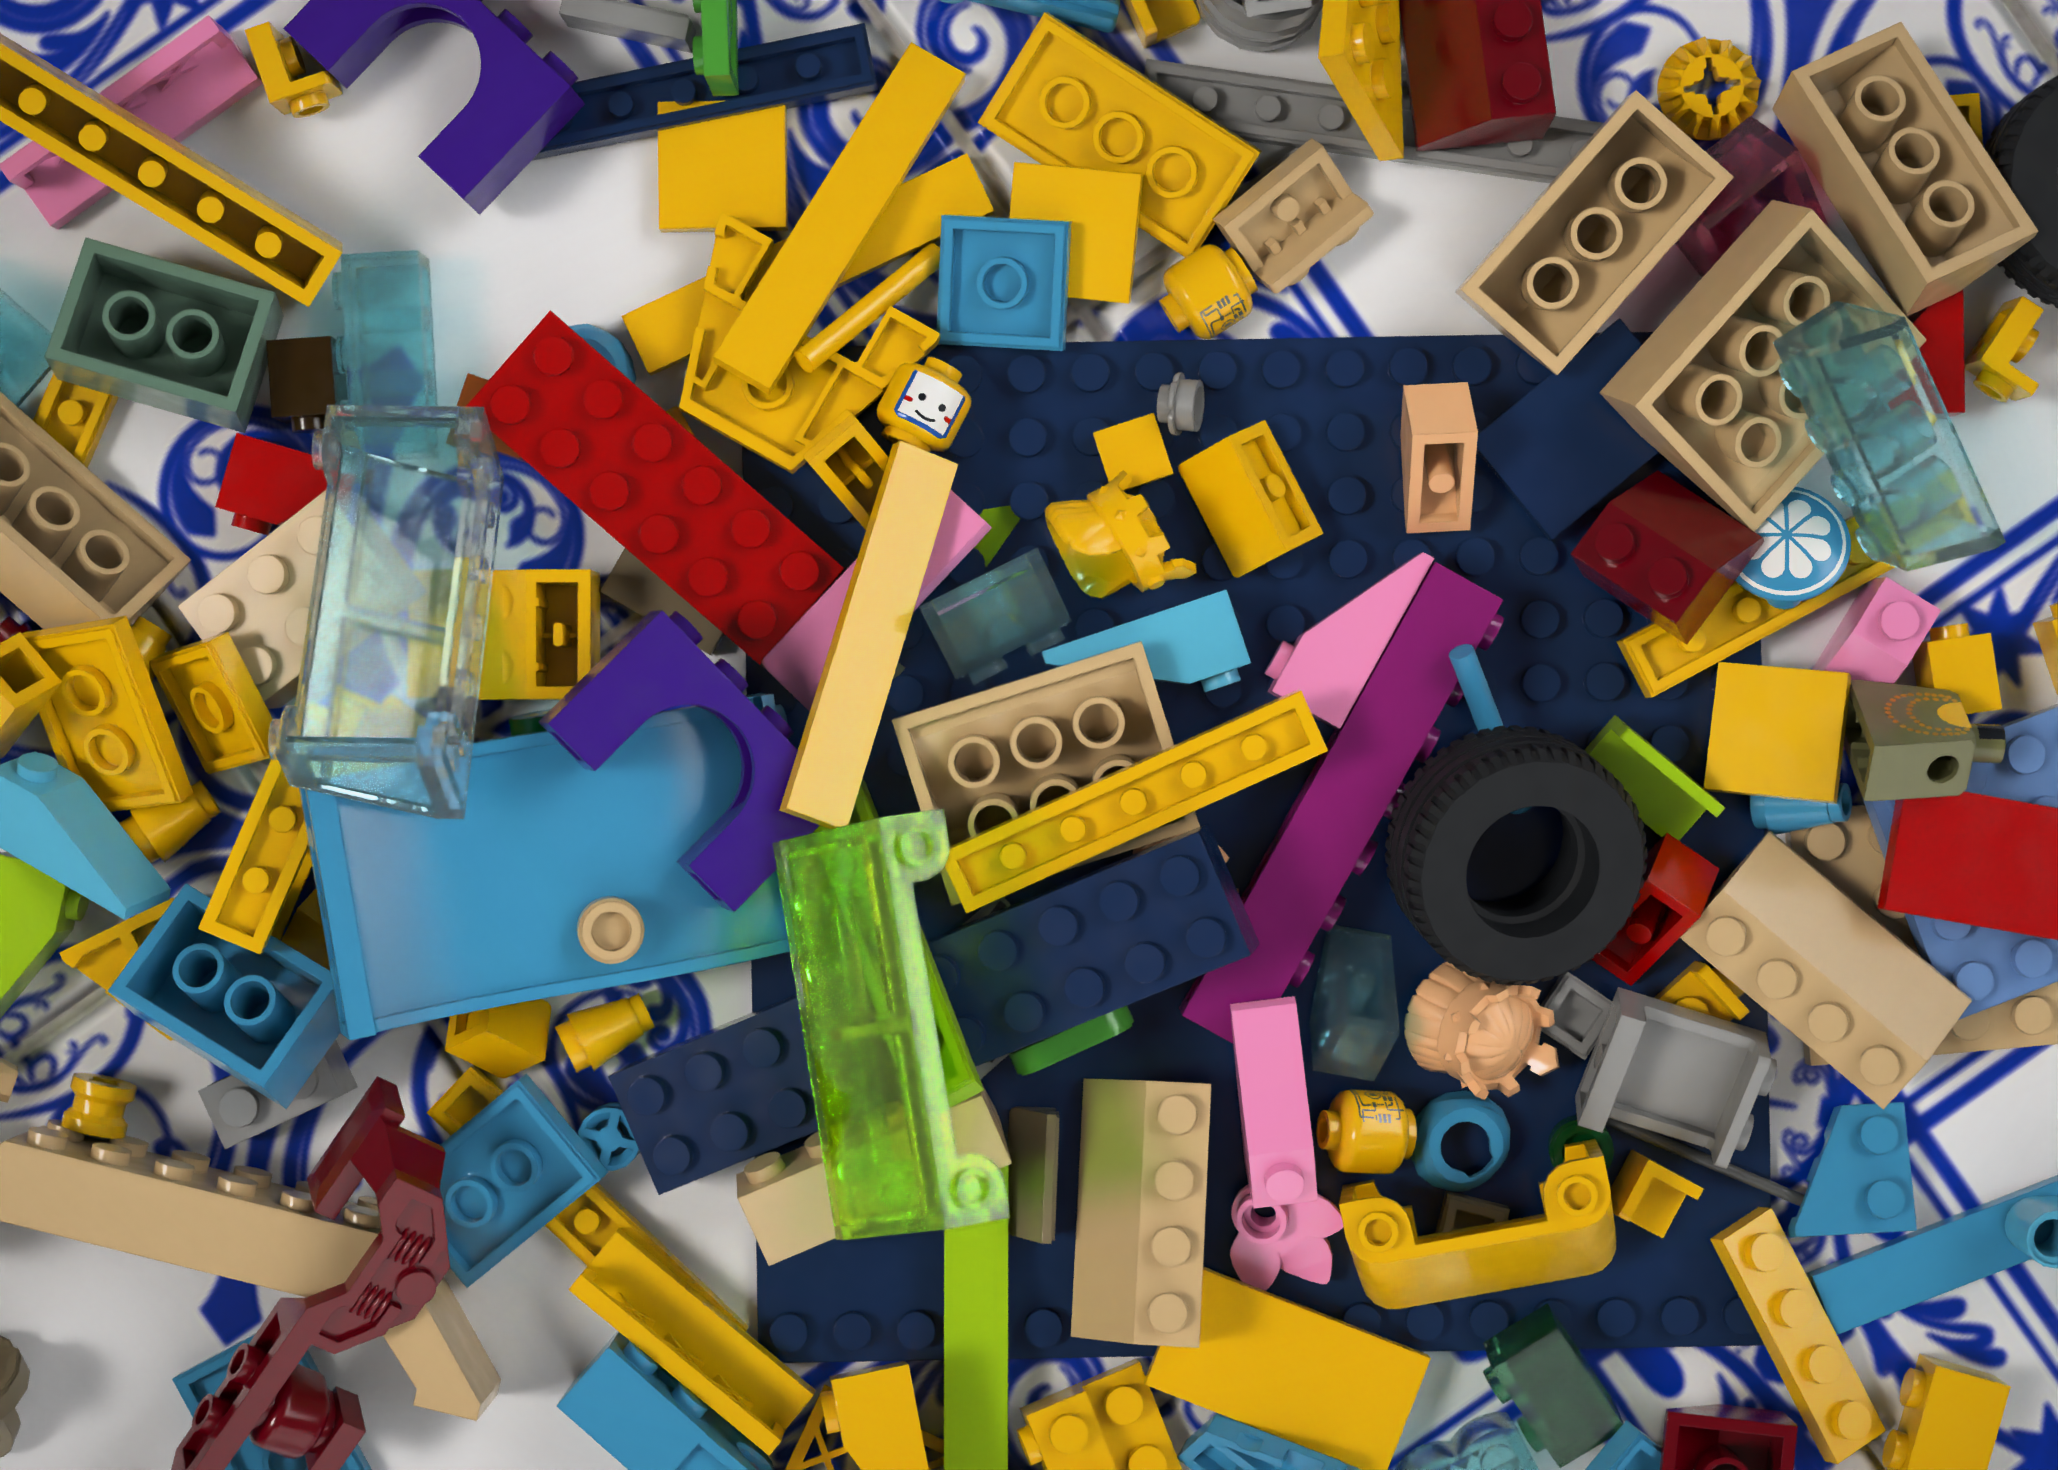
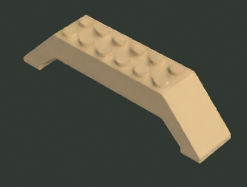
(233, 1229)

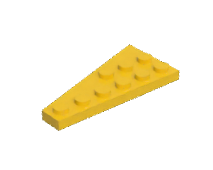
(1364, 62)

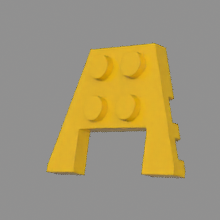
(802, 403)

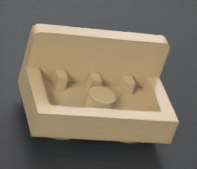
(1293, 217)

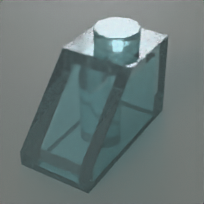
(1354, 1004)

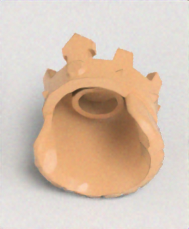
(1478, 1030)

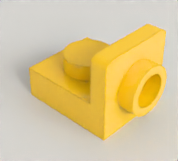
(279, 66)
(2005, 340)
(1705, 992)

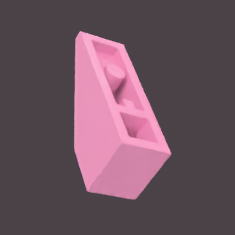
(1879, 633)
(1342, 649)
(1273, 1102)

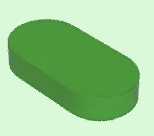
(1071, 1041)

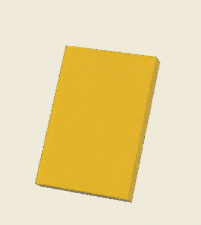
(108, 715)

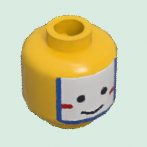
(924, 405)

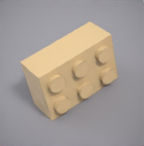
(265, 603)

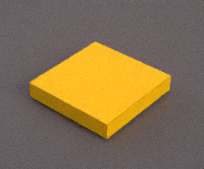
(725, 167)
(1103, 225)
(215, 702)
(1777, 732)

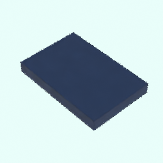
(1564, 440)

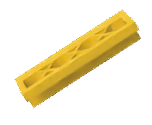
(693, 1340)

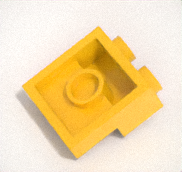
(1099, 1426)

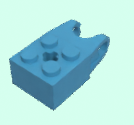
(651, 1417)

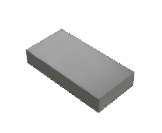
(630, 22)

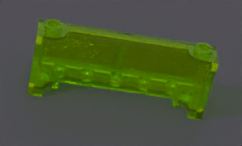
(875, 1029)

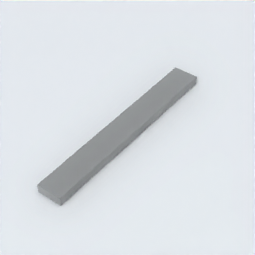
(1296, 110)

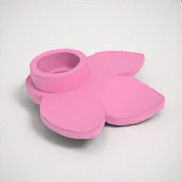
(1287, 1241)

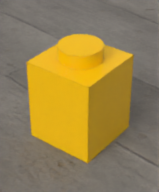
(1960, 664)

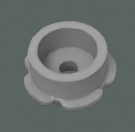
(1181, 404)

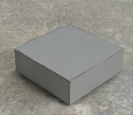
(1577, 1014)

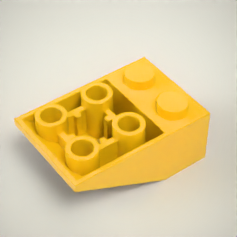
(540, 633)

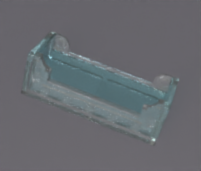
(396, 609)

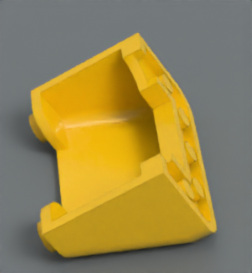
(1415, 1270)

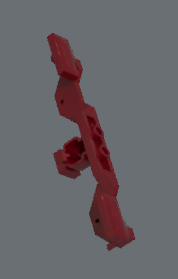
(265, 1388)

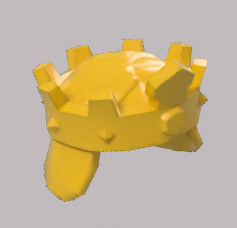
(1113, 541)

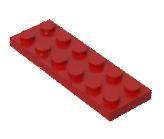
(655, 487)

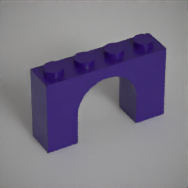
(513, 108)
(663, 669)

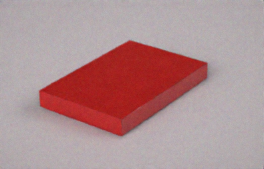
(1974, 863)

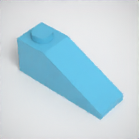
(1180, 643)
(71, 836)

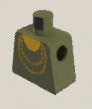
(1914, 741)

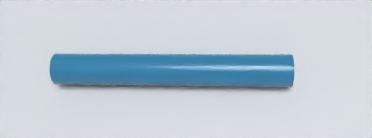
(1476, 691)

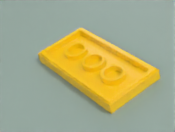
(1091, 110)
(1294, 1373)

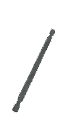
(1706, 1161)

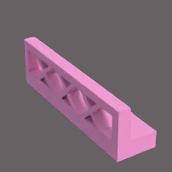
(170, 90)

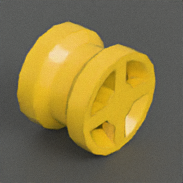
(98, 1105)

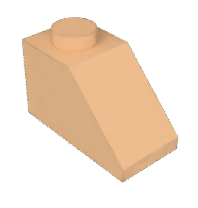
(1438, 456)

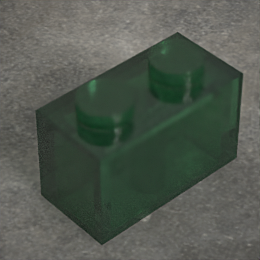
(1552, 1387)

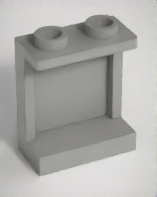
(1676, 1074)

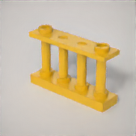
(263, 868)

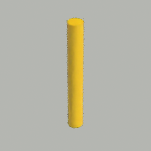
(868, 308)

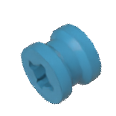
(610, 1137)

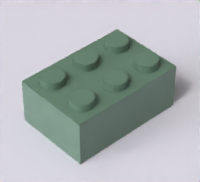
(164, 335)

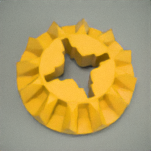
(1691, 110)

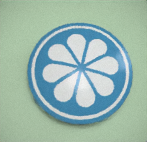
(1801, 551)

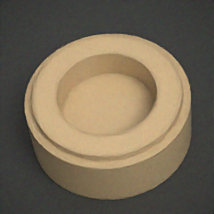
(610, 930)

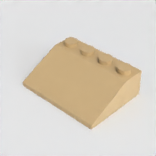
(1710, 374)
(1035, 742)

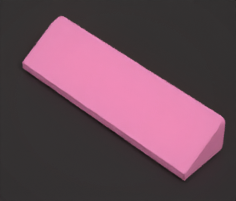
(802, 652)

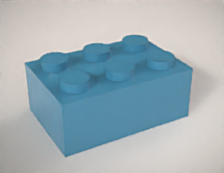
(242, 1010)

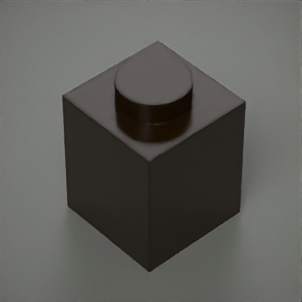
(304, 381)

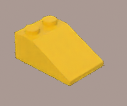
(876, 1417)

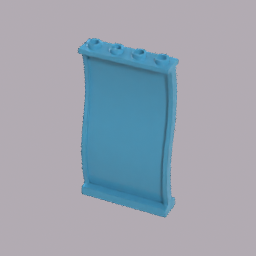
(488, 906)

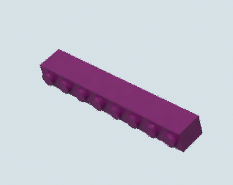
(1348, 794)

